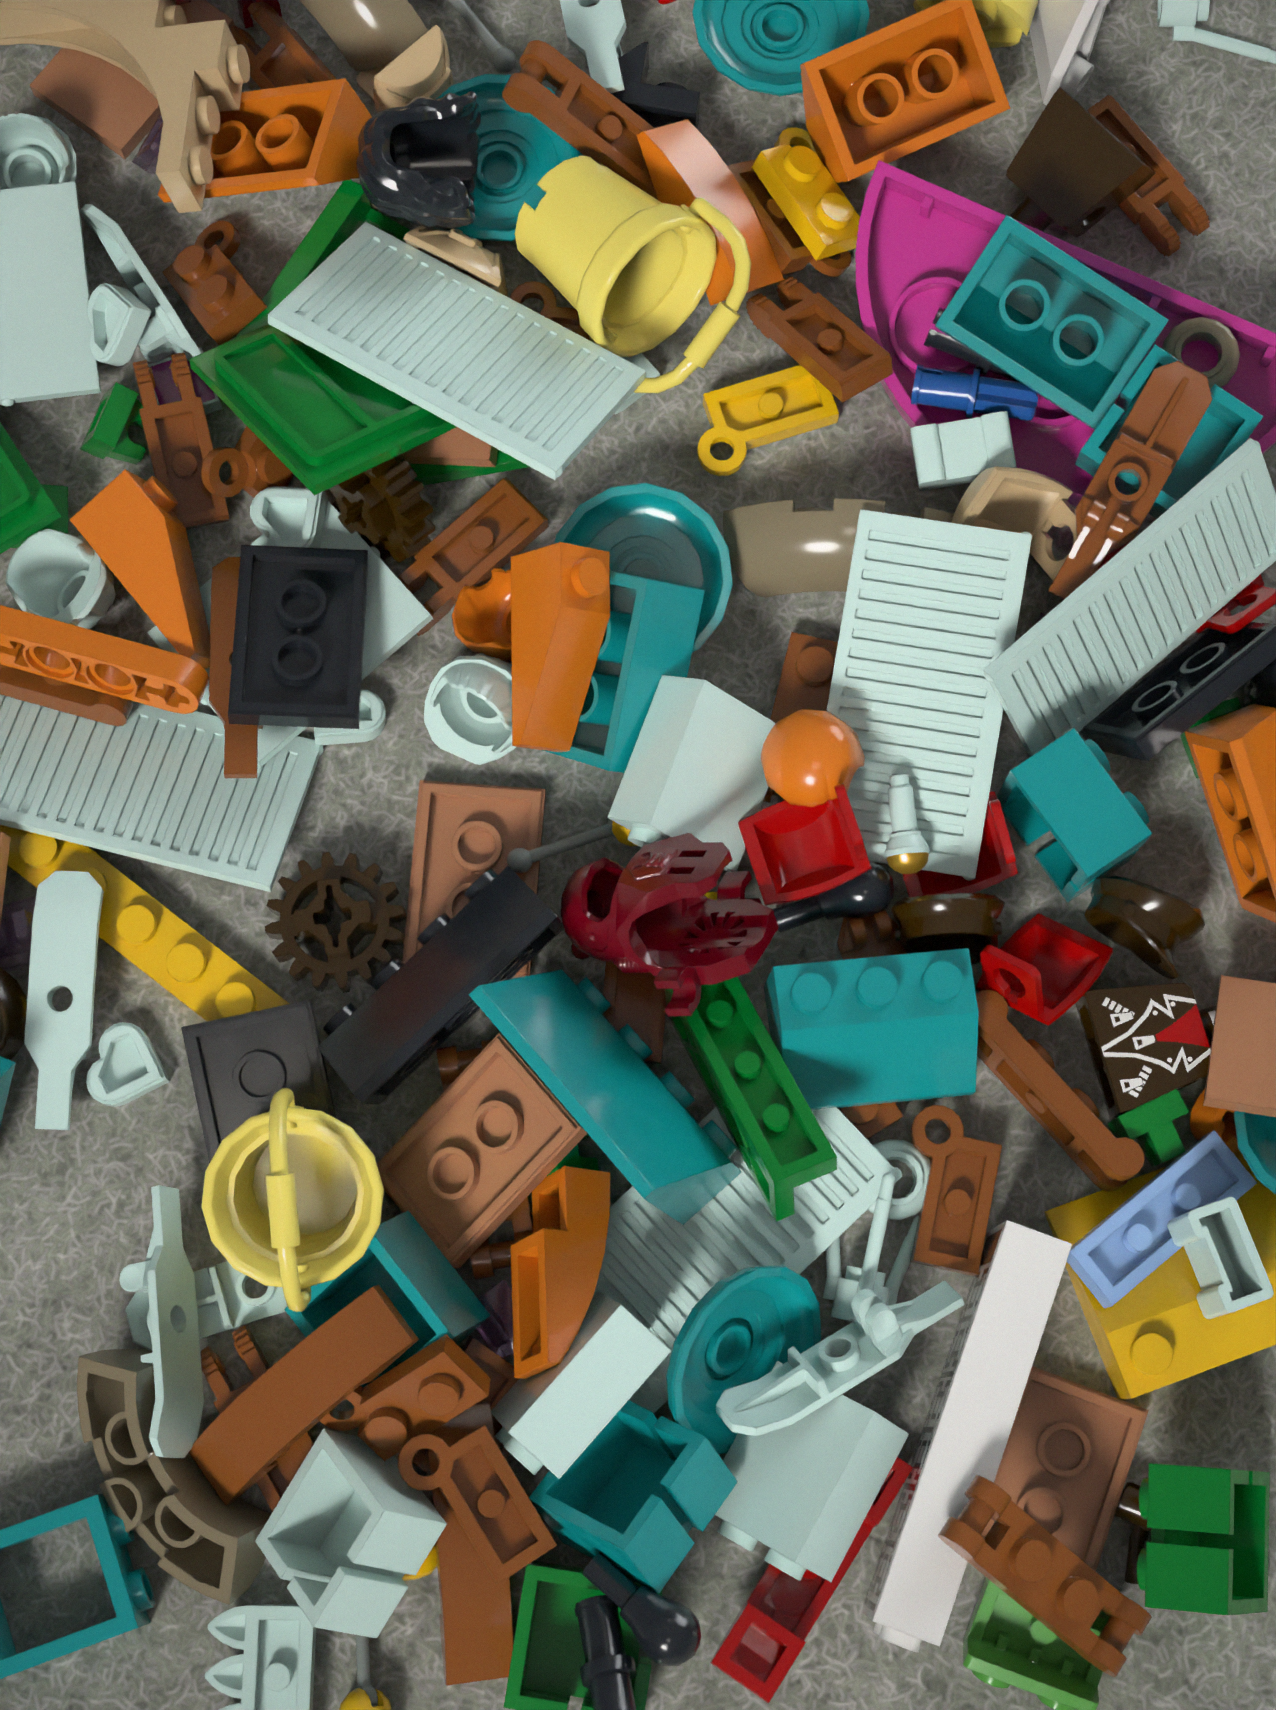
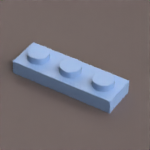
(1136, 1234)

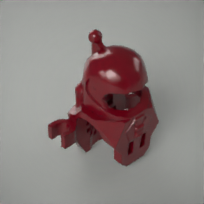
(661, 922)

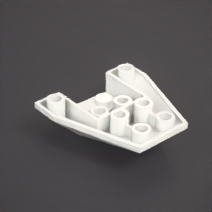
(1063, 43)

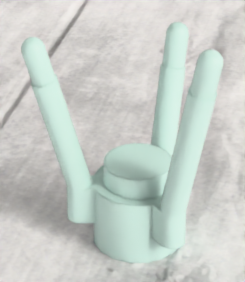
(1183, 17)
(867, 1277)

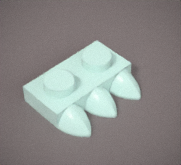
(276, 1658)

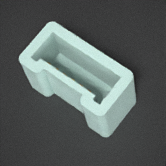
(961, 449)
(1221, 1257)

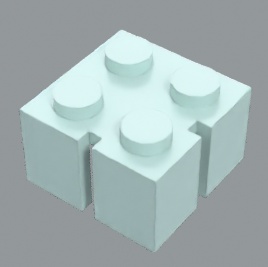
(349, 1535)

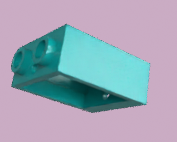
(127, 1587)

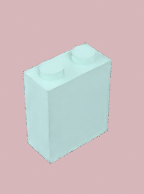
(694, 767)
(567, 1406)
(809, 1485)

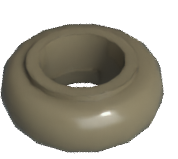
(1216, 335)

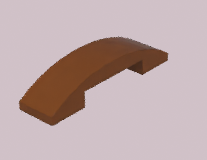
(300, 1392)
(473, 1608)

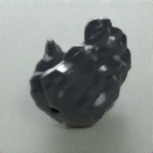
(423, 160)

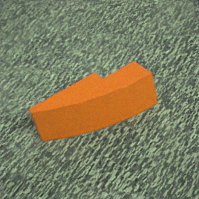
(687, 168)
(557, 1266)

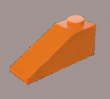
(151, 556)
(555, 639)

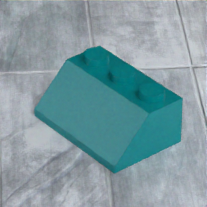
(1051, 322)
(645, 638)
(877, 1027)

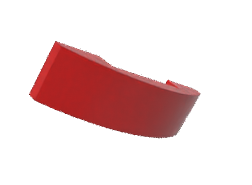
(783, 1609)

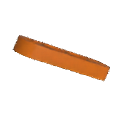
(100, 662)

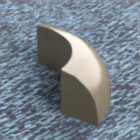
(368, 30)
(801, 548)
(161, 1497)

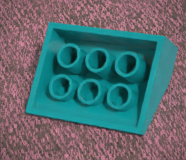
(612, 1089)

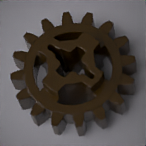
(386, 509)
(307, 923)

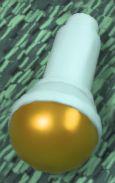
(906, 848)

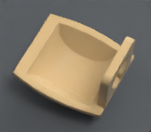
(415, 73)
(460, 253)
(1019, 503)

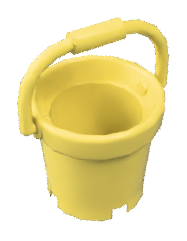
(631, 262)
(292, 1198)

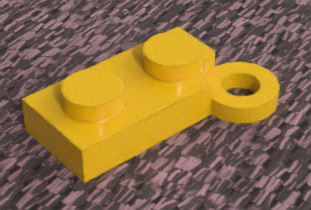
(808, 194)
(763, 413)

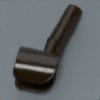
(1129, 1511)

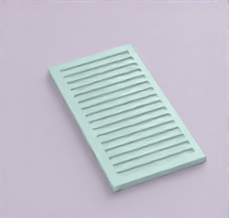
(458, 349)
(1140, 603)
(908, 675)
(151, 789)
(668, 1267)

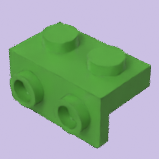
(1015, 1649)

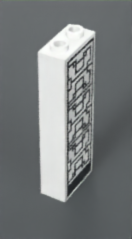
(964, 1431)

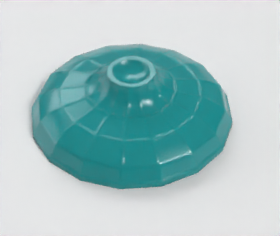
(767, 40)
(511, 159)
(659, 538)
(737, 1339)

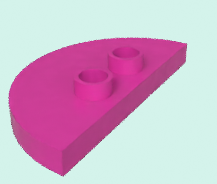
(915, 255)

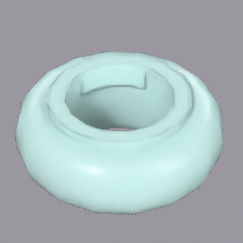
(919, 1164)

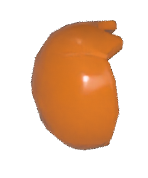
(484, 616)
(810, 756)

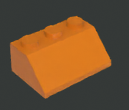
(900, 89)
(287, 139)
(1239, 783)

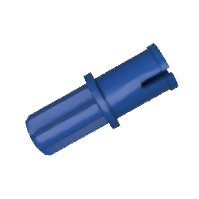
(972, 393)

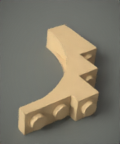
(185, 66)

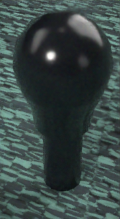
(854, 899)
(662, 1626)

